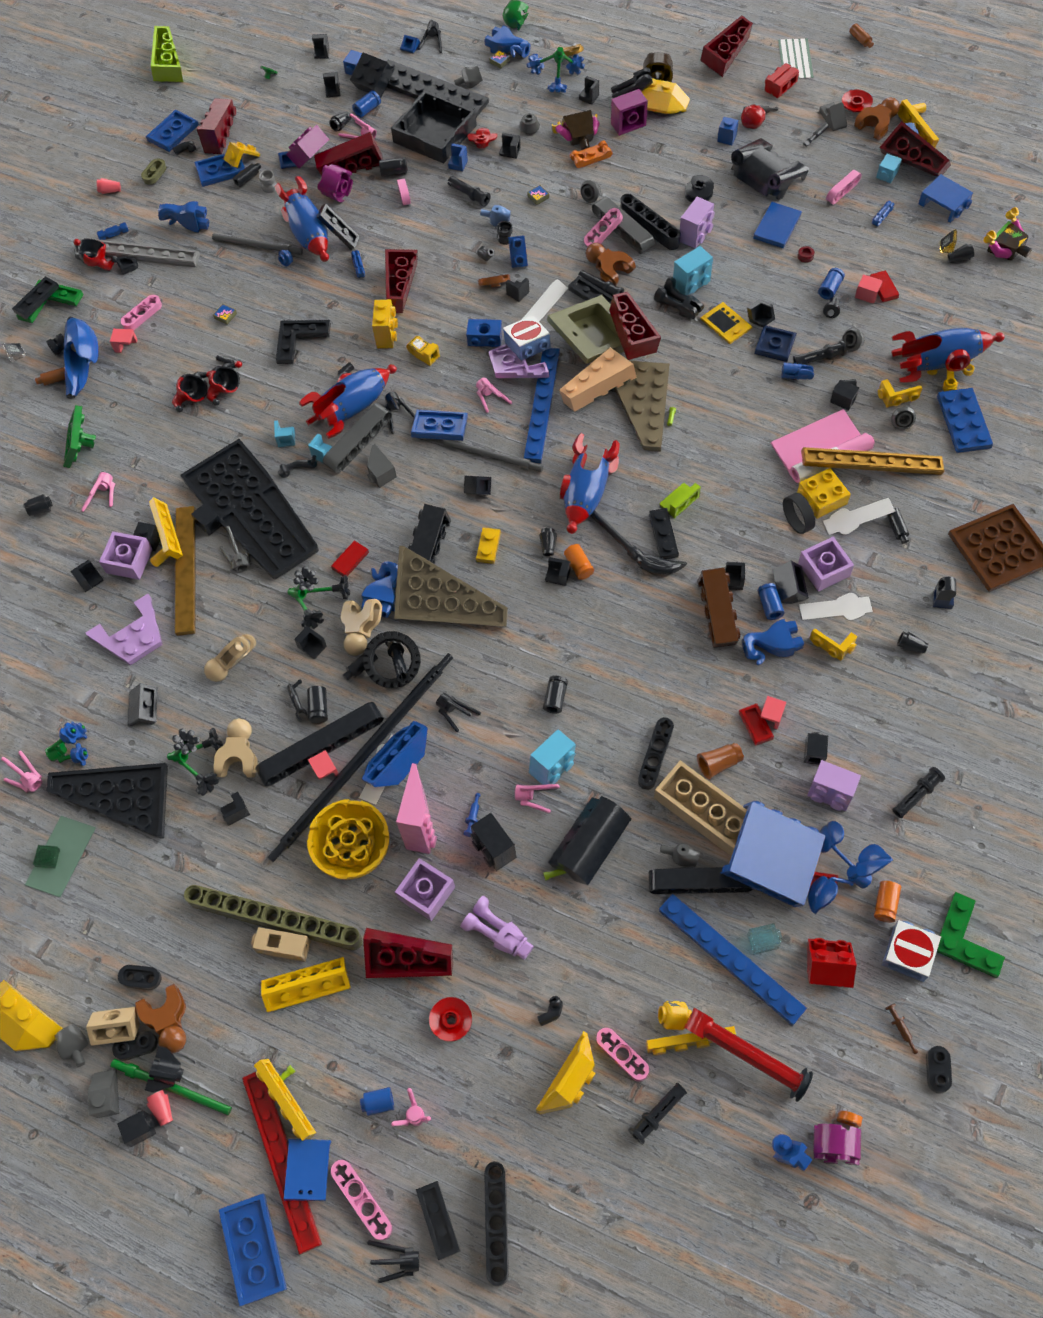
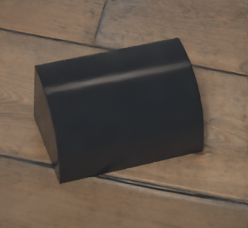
(790, 583)

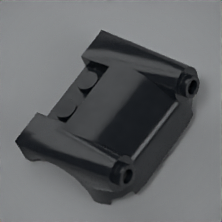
(764, 169)

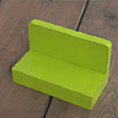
(681, 499)

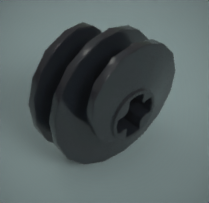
(699, 186)

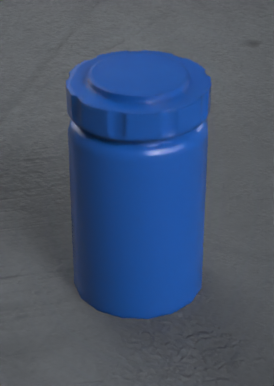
(366, 104)
(831, 283)
(771, 601)

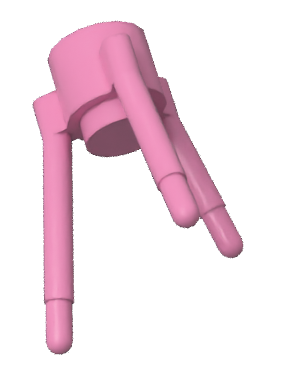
(365, 128)
(486, 388)
(103, 483)
(30, 781)
(525, 793)
(414, 1115)

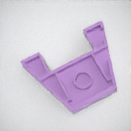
(508, 365)
(135, 639)

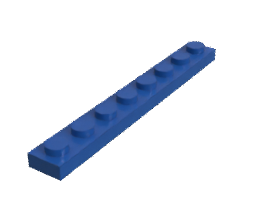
(541, 407)
(732, 960)

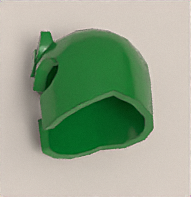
(512, 14)

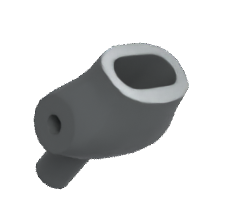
(470, 76)
(682, 854)
(70, 1043)

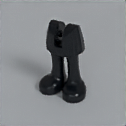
(640, 80)
(688, 305)

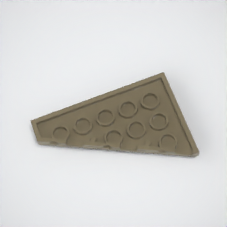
(646, 402)
(436, 595)

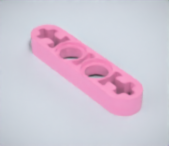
(358, 1202)

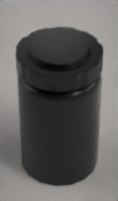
(393, 166)
(555, 694)
(317, 704)

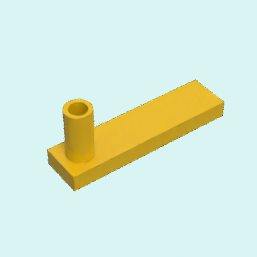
(910, 114)
(166, 533)

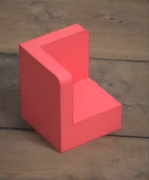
(868, 289)
(120, 337)
(773, 710)
(322, 765)

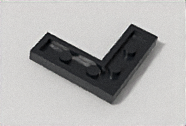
(294, 329)

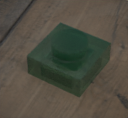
(46, 856)

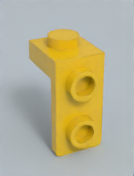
(235, 152)
(894, 398)
(834, 649)

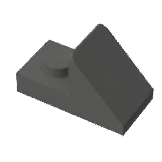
(834, 115)

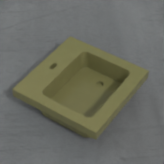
(587, 328)

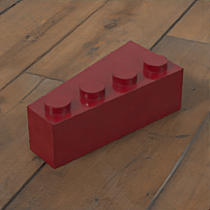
(351, 155)
(399, 274)
(633, 327)
(405, 956)

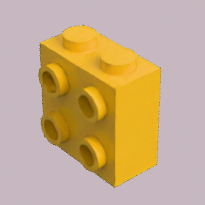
(384, 323)
(824, 492)

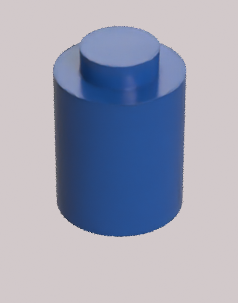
(377, 1101)

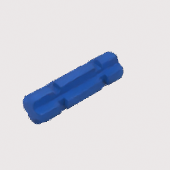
(883, 213)
(112, 231)
(358, 265)

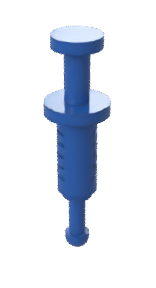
(472, 816)

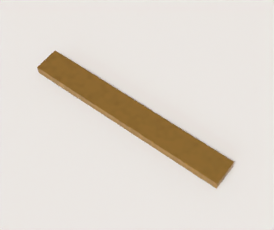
(872, 461)
(185, 573)

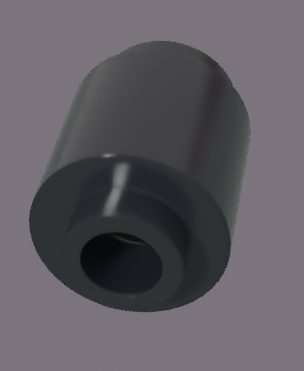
(38, 505)

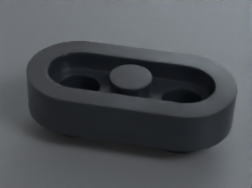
(140, 978)
(134, 1047)
(938, 1068)

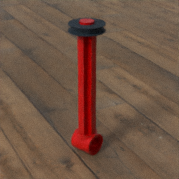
(704, 1027)

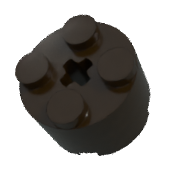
(660, 66)

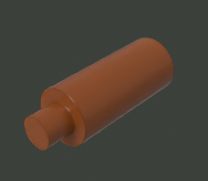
(861, 35)
(51, 377)

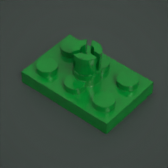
(76, 437)

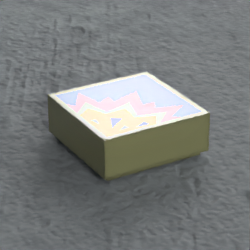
(499, 59)
(538, 194)
(224, 314)

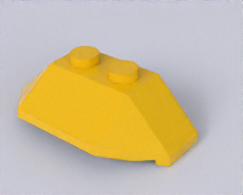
(665, 97)
(23, 1023)
(570, 1079)

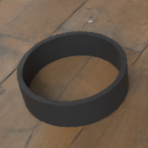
(805, 509)

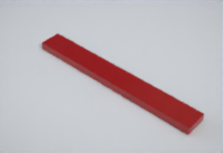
(276, 1148)

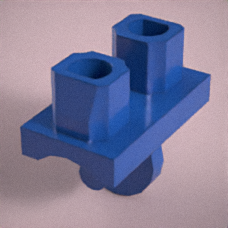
(518, 251)
(790, 1152)

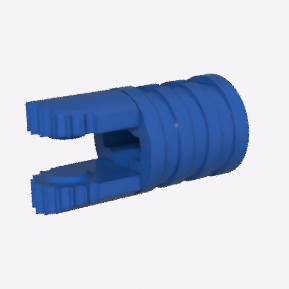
(797, 371)

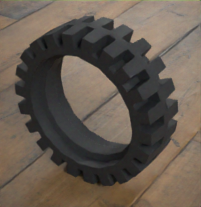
(375, 643)

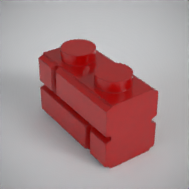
(781, 80)

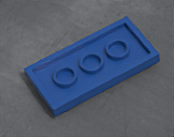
(964, 420)
(252, 1250)

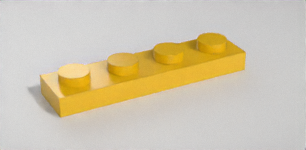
(679, 1042)
(279, 1092)

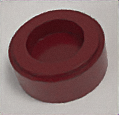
(806, 254)

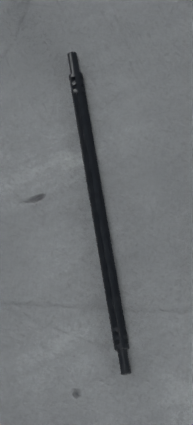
(361, 756)

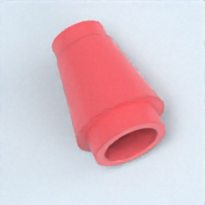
(108, 186)
(160, 1107)

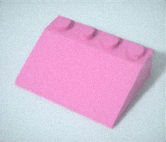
(414, 816)

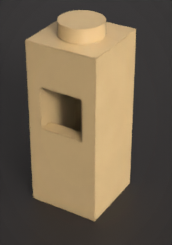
(281, 944)

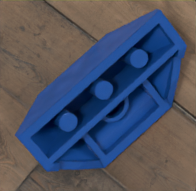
(396, 756)

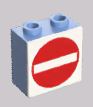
(527, 337)
(911, 950)

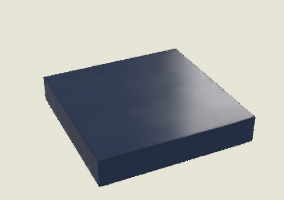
(775, 343)

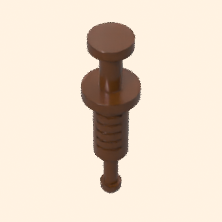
(898, 1021)

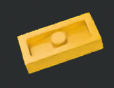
(488, 545)

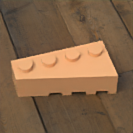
(597, 379)

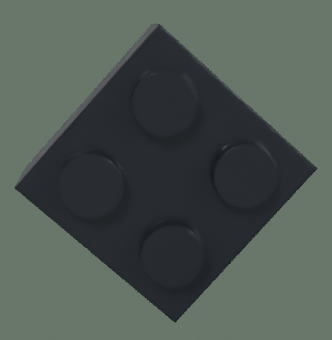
(371, 74)
(493, 842)

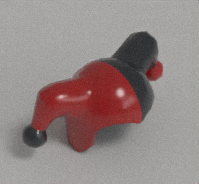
(93, 253)
(223, 380)
(190, 388)

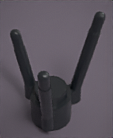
(432, 30)
(394, 402)
(448, 704)
(407, 1261)

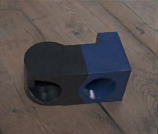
(944, 593)

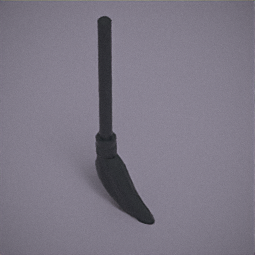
(645, 561)

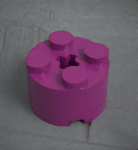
(335, 182)
(837, 1144)

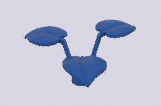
(870, 861)

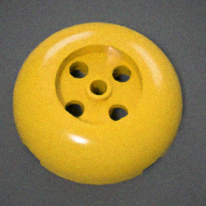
(335, 822)

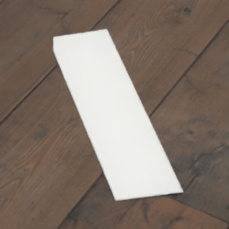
(547, 300)

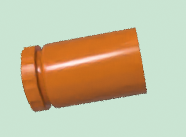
(579, 561)
(887, 901)

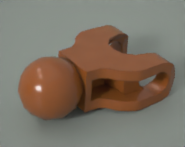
(878, 117)
(609, 261)
(166, 1019)

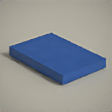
(172, 130)
(216, 170)
(777, 225)
(439, 425)

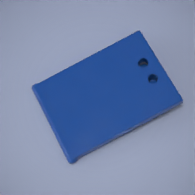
(307, 1170)

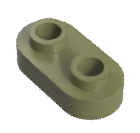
(153, 171)

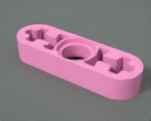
(843, 187)
(603, 222)
(149, 305)
(606, 1047)

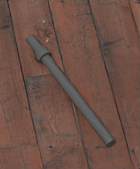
(259, 244)
(523, 463)

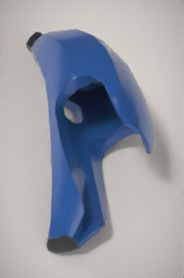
(77, 363)

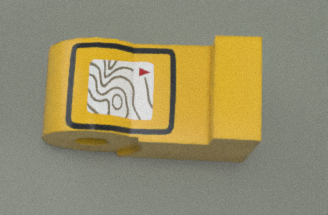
(423, 350)

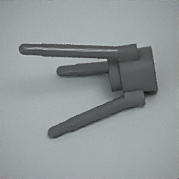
(240, 561)

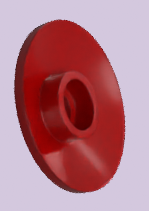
(857, 100)
(448, 1008)

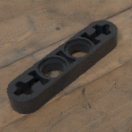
(653, 752)

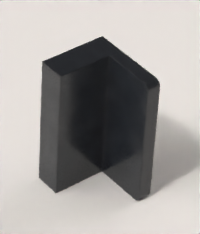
(142, 704)

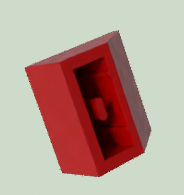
(831, 963)

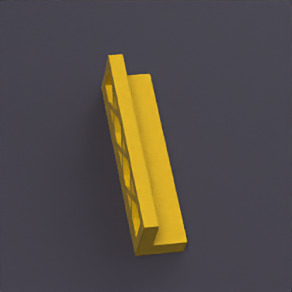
(305, 986)

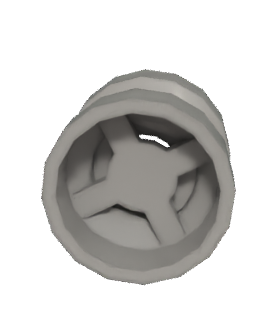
(267, 180)

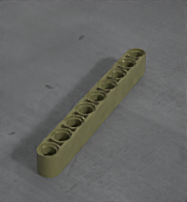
(265, 910)

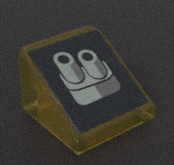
(948, 242)

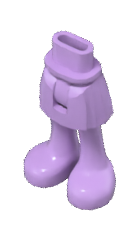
(509, 938)

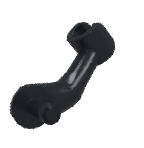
(284, 469)
(295, 700)

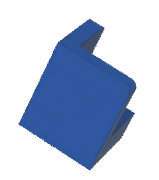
(459, 157)

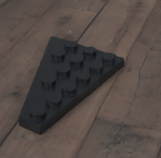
(123, 793)

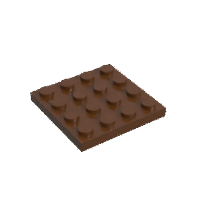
(999, 547)

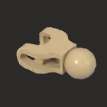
(359, 624)
(217, 668)
(236, 749)

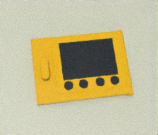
(726, 323)

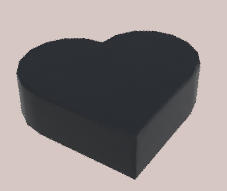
(127, 264)

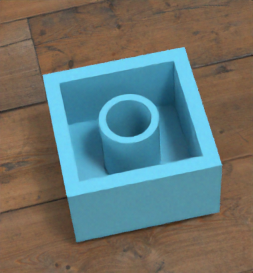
(693, 270)
(552, 758)

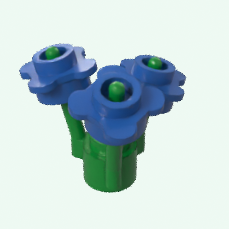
(68, 735)

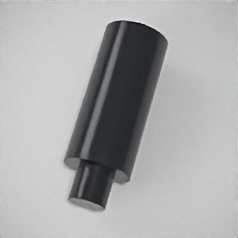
(246, 174)
(898, 526)
(356, 667)

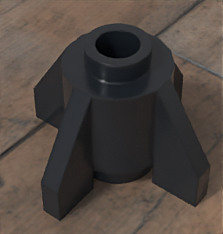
(164, 1071)

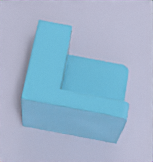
(284, 436)
(318, 448)

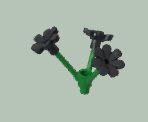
(304, 581)
(185, 745)

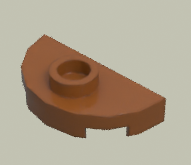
(494, 281)

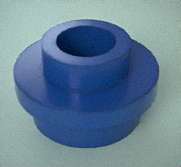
(285, 257)

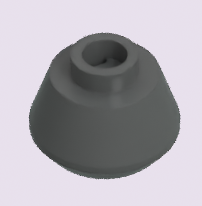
(529, 124)
(590, 191)
(853, 339)
(903, 418)

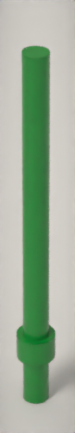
(132, 1071)

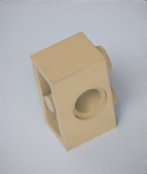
(113, 1026)

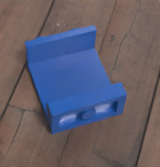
(948, 195)

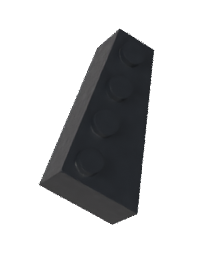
(429, 531)

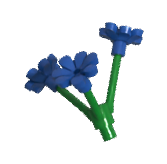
(536, 65)

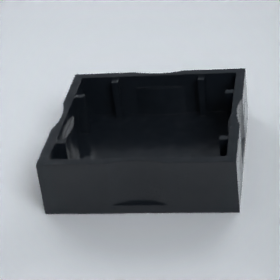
(433, 126)

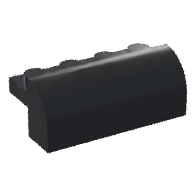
(590, 839)

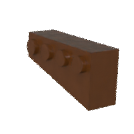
(719, 607)

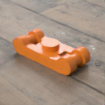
(591, 154)

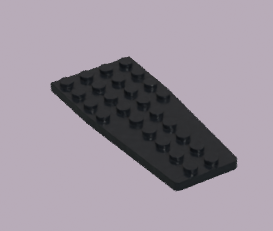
(253, 507)

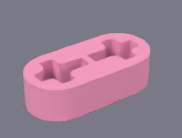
(403, 190)

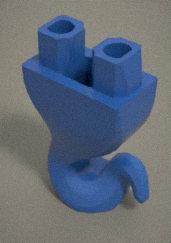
(505, 41)
(188, 215)
(383, 587)
(775, 640)

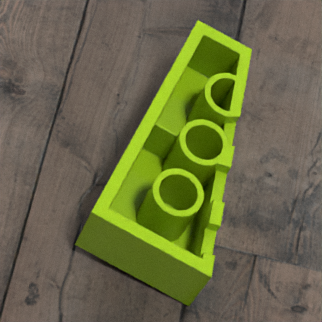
(164, 59)

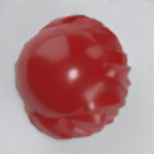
(753, 116)

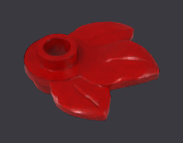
(482, 137)

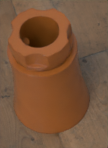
(719, 759)

